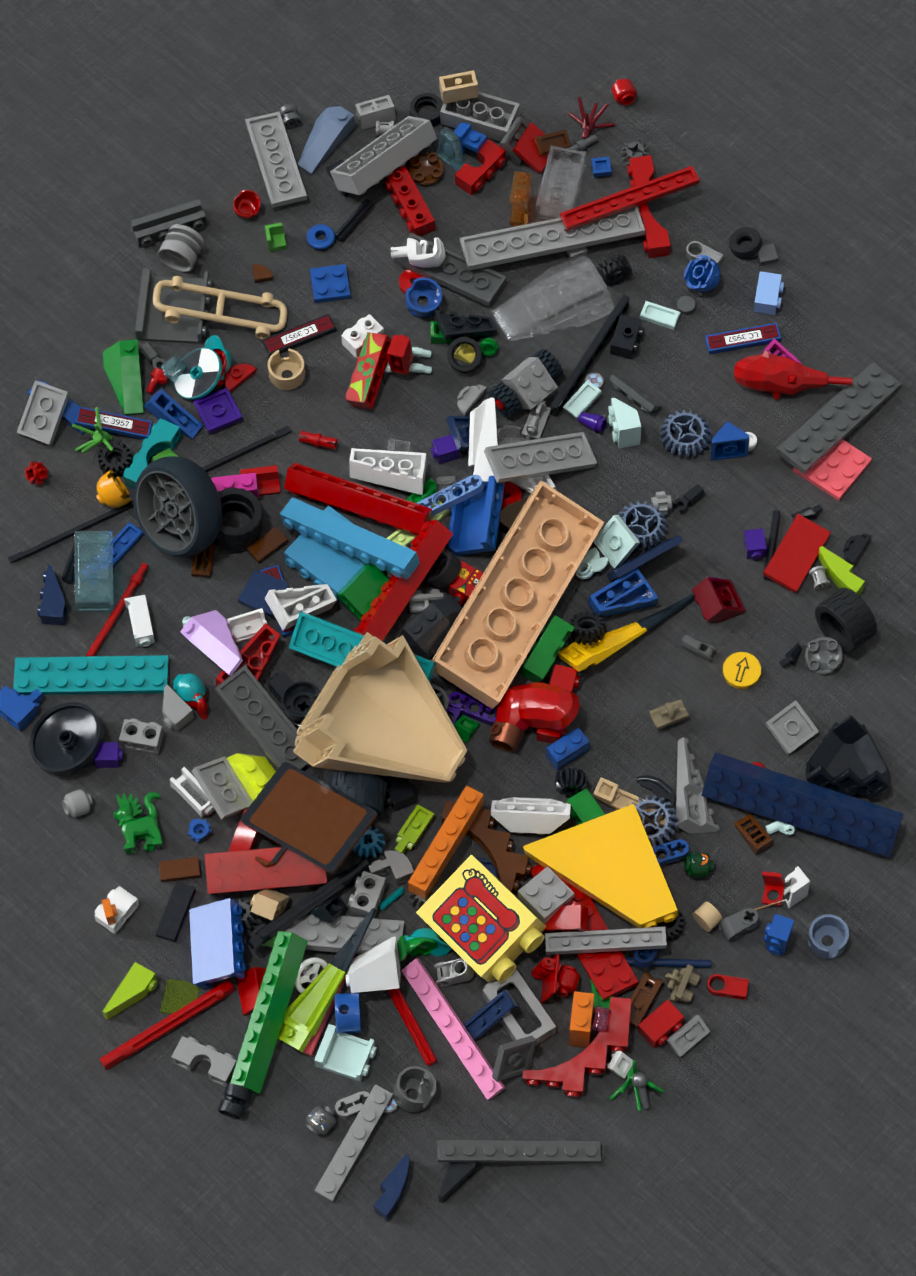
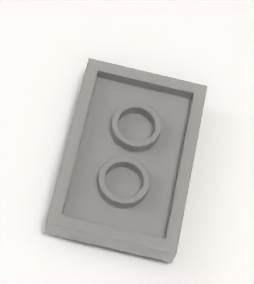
(43, 412)
(222, 787)

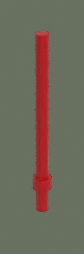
(135, 581)

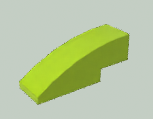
(840, 571)

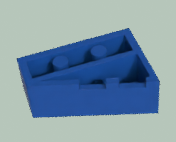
(623, 595)

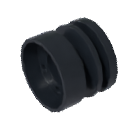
(298, 700)

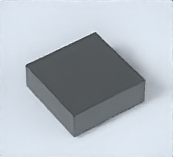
(767, 254)

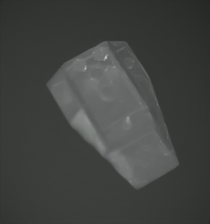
(556, 300)

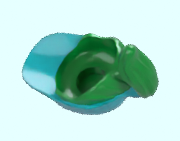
(422, 941)

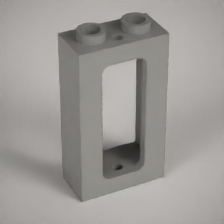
(509, 1023)

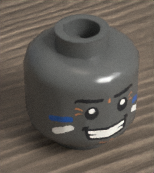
(320, 1120)

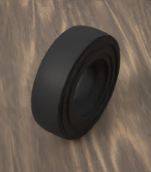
(742, 233)

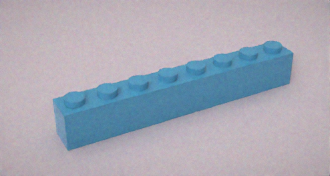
(349, 538)

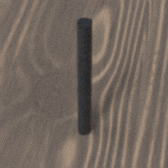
(772, 538)

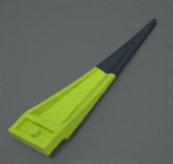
(309, 1009)

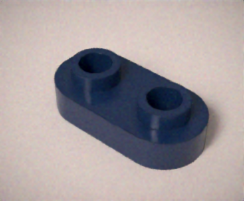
(645, 958)

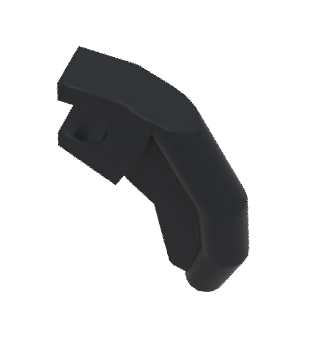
(658, 787)

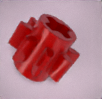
(36, 473)

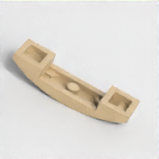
(617, 798)

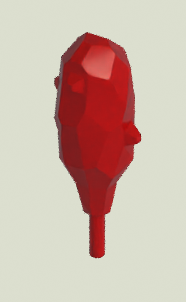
(781, 375)

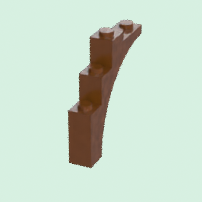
(498, 846)

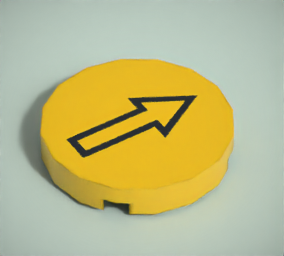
(741, 670)

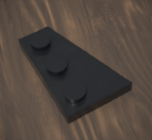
(455, 326)

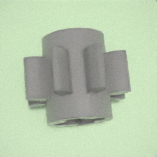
(663, 501)

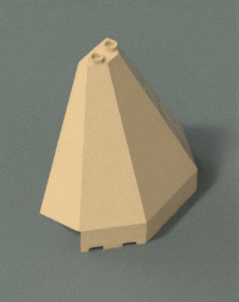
(381, 718)

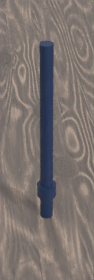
(676, 963)

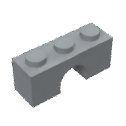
(191, 1052)

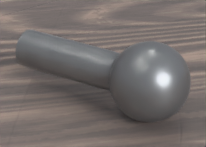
(640, 1080)

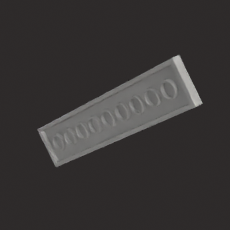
(546, 238)

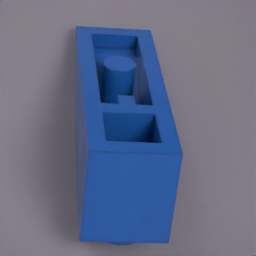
(166, 408)

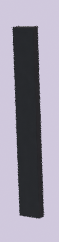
(589, 356)

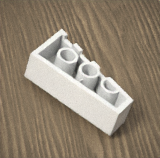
(389, 468)

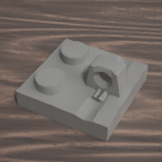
(791, 727)

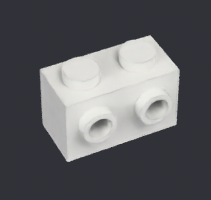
(353, 337)

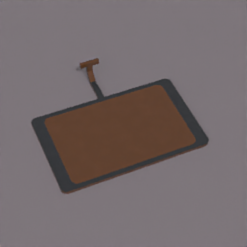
(308, 818)

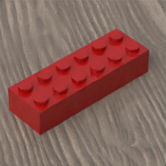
(241, 872)

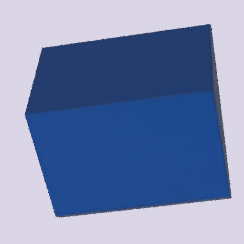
(729, 443)

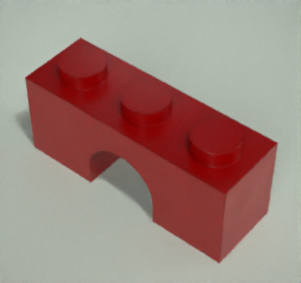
(472, 178)

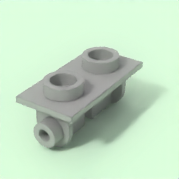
(536, 420)

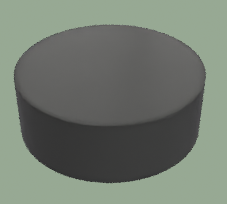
(686, 305)

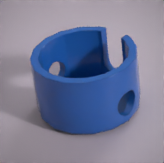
(427, 288)
(351, 1021)

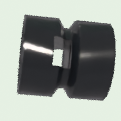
(235, 1094)

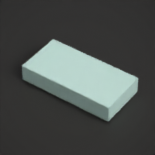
(660, 315)
(582, 399)

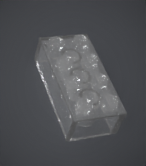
(560, 182)

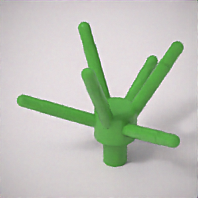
(98, 436)

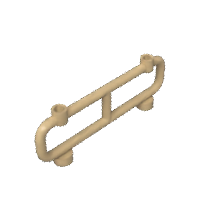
(172, 313)

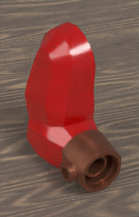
(531, 706)

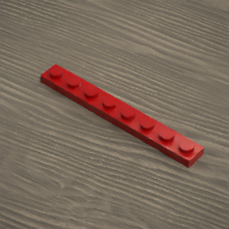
(629, 198)

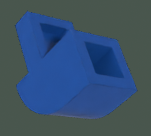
(469, 138)

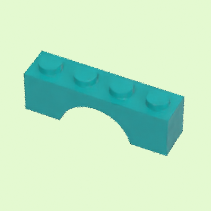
(162, 436)

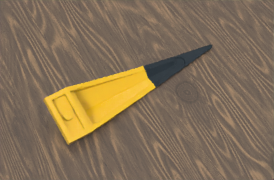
(582, 656)

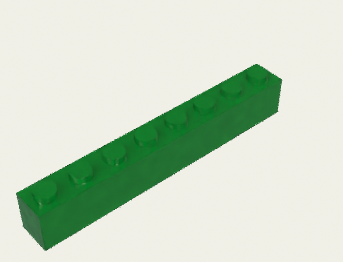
(269, 1011)

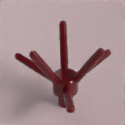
(587, 122)

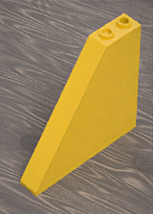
(612, 865)

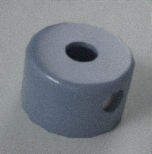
(828, 926)

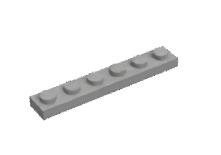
(605, 940)
(353, 1143)

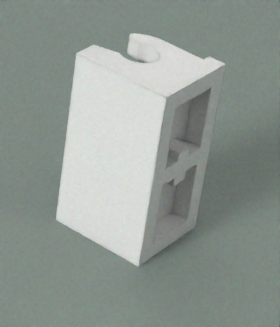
(246, 625)
(798, 888)

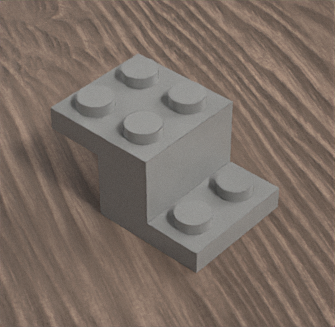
(545, 894)

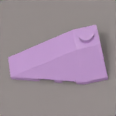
(212, 636)

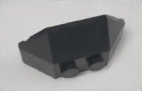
(431, 626)

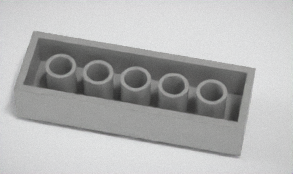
(383, 155)

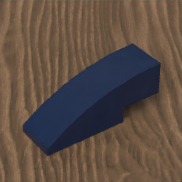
(393, 1189)

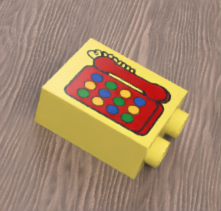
(482, 921)

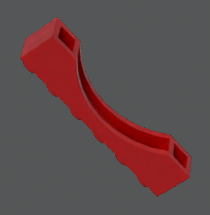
(655, 237)

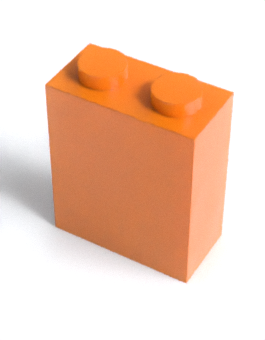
(581, 1019)

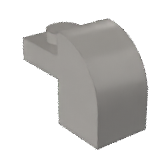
(394, 863)

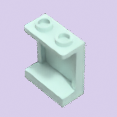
(345, 1054)

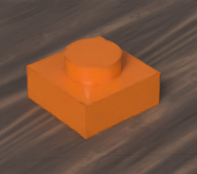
(110, 911)

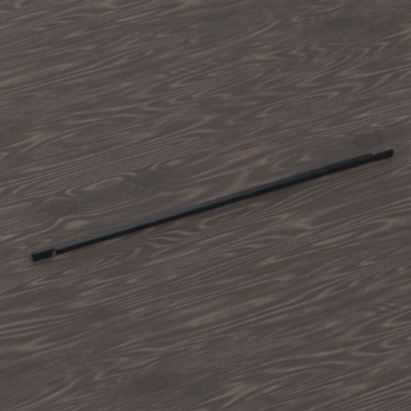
(279, 433)

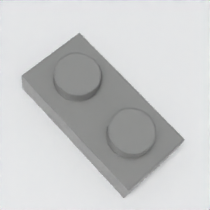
(688, 1035)

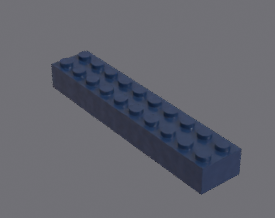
(802, 804)

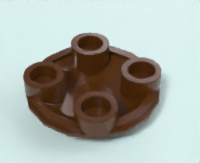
(426, 168)

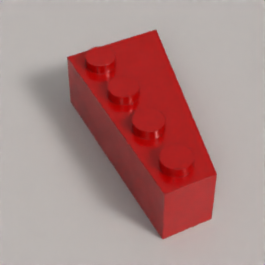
(256, 653)

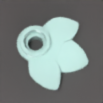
(591, 564)

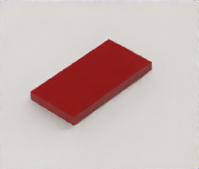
(796, 553)

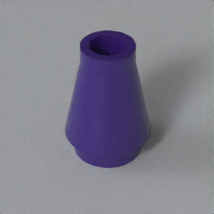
(593, 421)

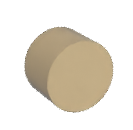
(707, 916)

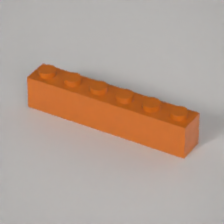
(446, 842)

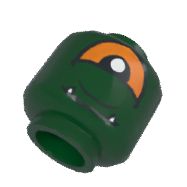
(698, 865)

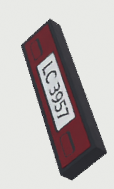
(299, 335)

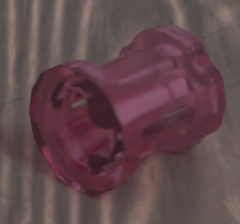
(601, 1019)

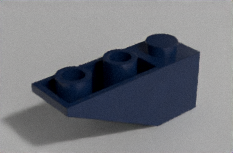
(53, 606)

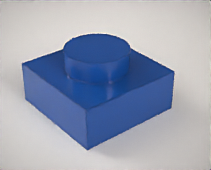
(601, 167)

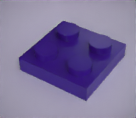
(218, 410)

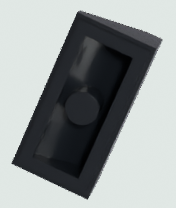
(330, 909)

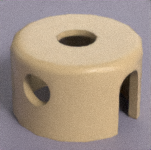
(292, 363)

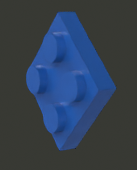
(330, 283)

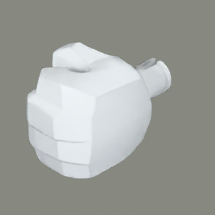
(418, 255)

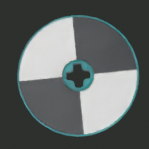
(200, 374)

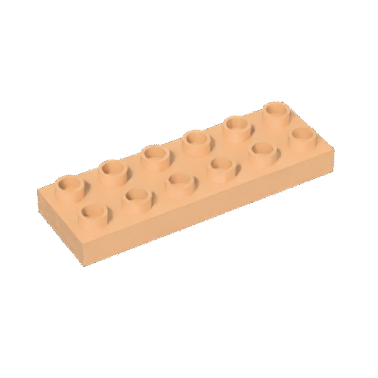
(516, 595)

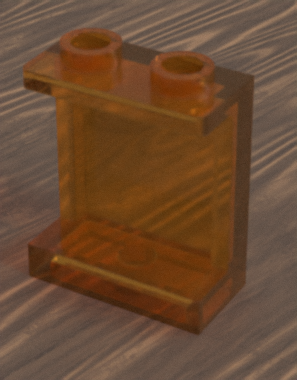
(521, 198)

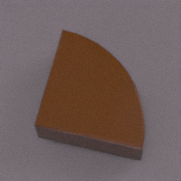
(261, 273)

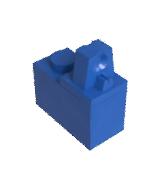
(17, 708)

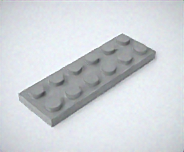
(276, 159)
(540, 457)
(333, 936)

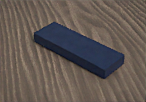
(490, 1015)

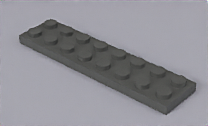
(838, 418)

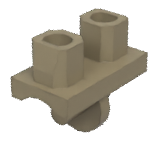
(668, 714)
(679, 983)

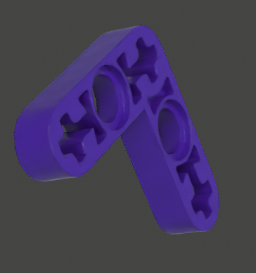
(458, 709)

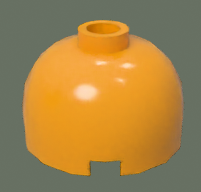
(112, 491)

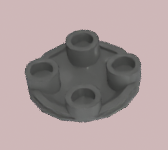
(823, 655)

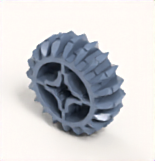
(689, 442)
(646, 516)
(656, 815)

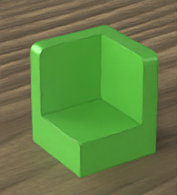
(275, 237)

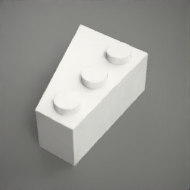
(290, 602)

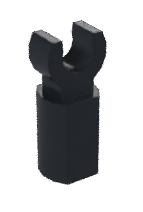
(689, 498)

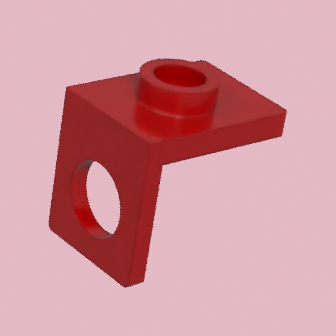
(773, 882)

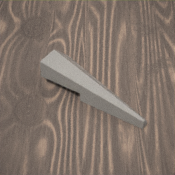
(691, 807)

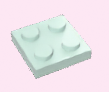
(616, 541)

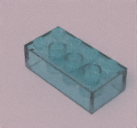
(93, 570)

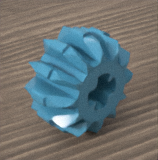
(370, 849)

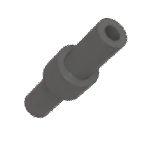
(582, 144)

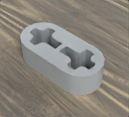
(349, 1101)

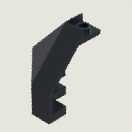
(848, 761)

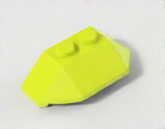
(252, 772)

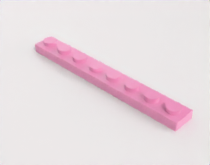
(452, 1028)

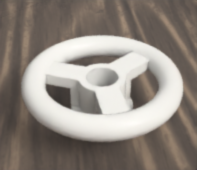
(306, 970)

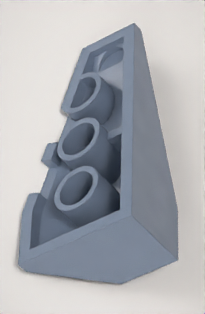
(325, 137)

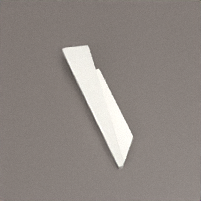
(482, 435)

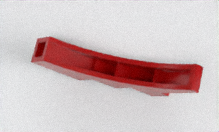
(592, 1059)

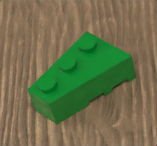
(545, 649)

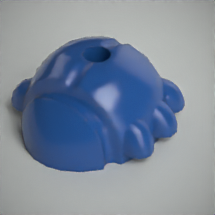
(196, 827)

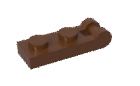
(643, 998)

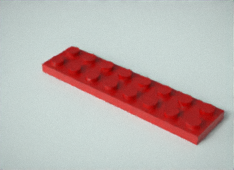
(606, 969)

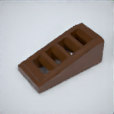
(761, 846)

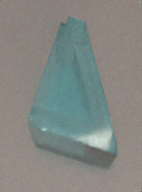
(173, 368)

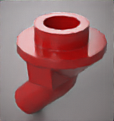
(157, 377)

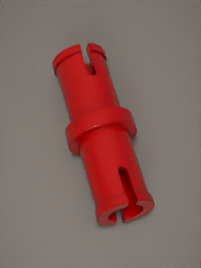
(318, 440)

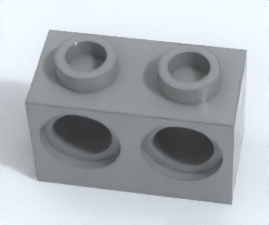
(140, 741)
(371, 896)

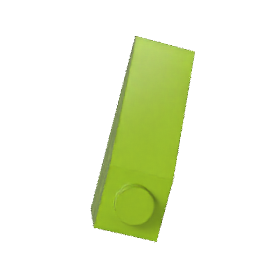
(132, 989)

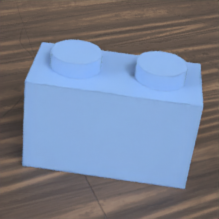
(767, 293)

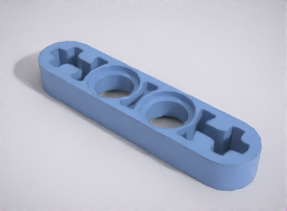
(448, 493)

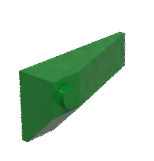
(124, 371)

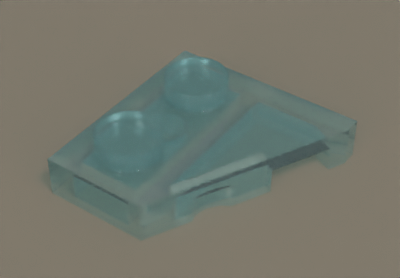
(450, 149)

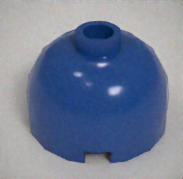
(702, 274)

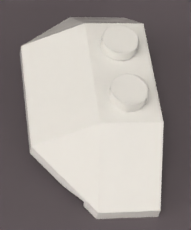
(530, 814)

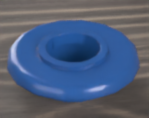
(320, 230)

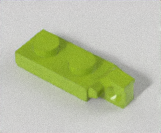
(413, 829)

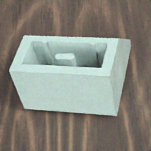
(625, 424)

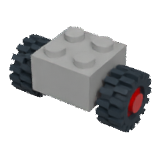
(527, 384)

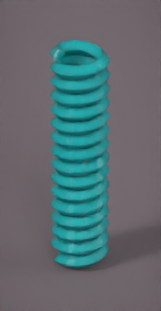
(391, 898)

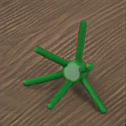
(632, 1071)

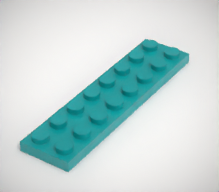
(333, 642)
(91, 675)

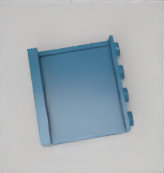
(322, 562)

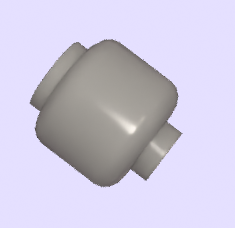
(77, 803)

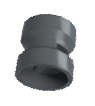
(291, 118)

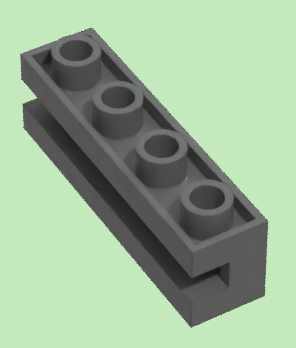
(156, 225)

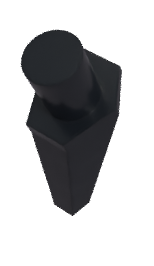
(809, 513)
(791, 656)

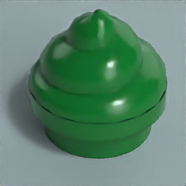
(489, 346)

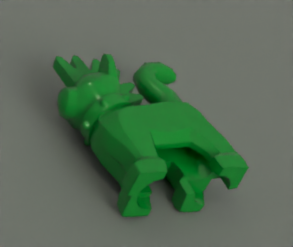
(139, 828)

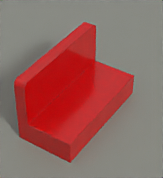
(267, 479)

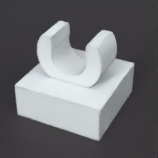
(620, 1064)

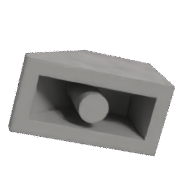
(175, 710)

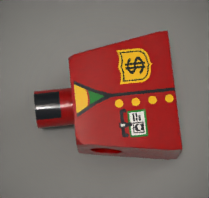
(464, 583)

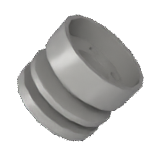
(181, 248)

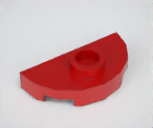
(237, 375)

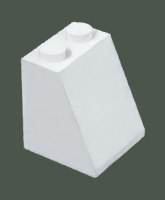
(375, 969)

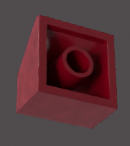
(718, 599)

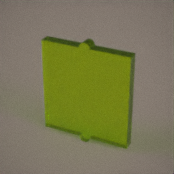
(177, 995)

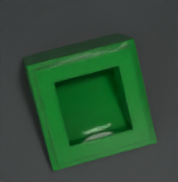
(466, 728)

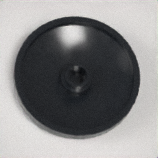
(66, 738)

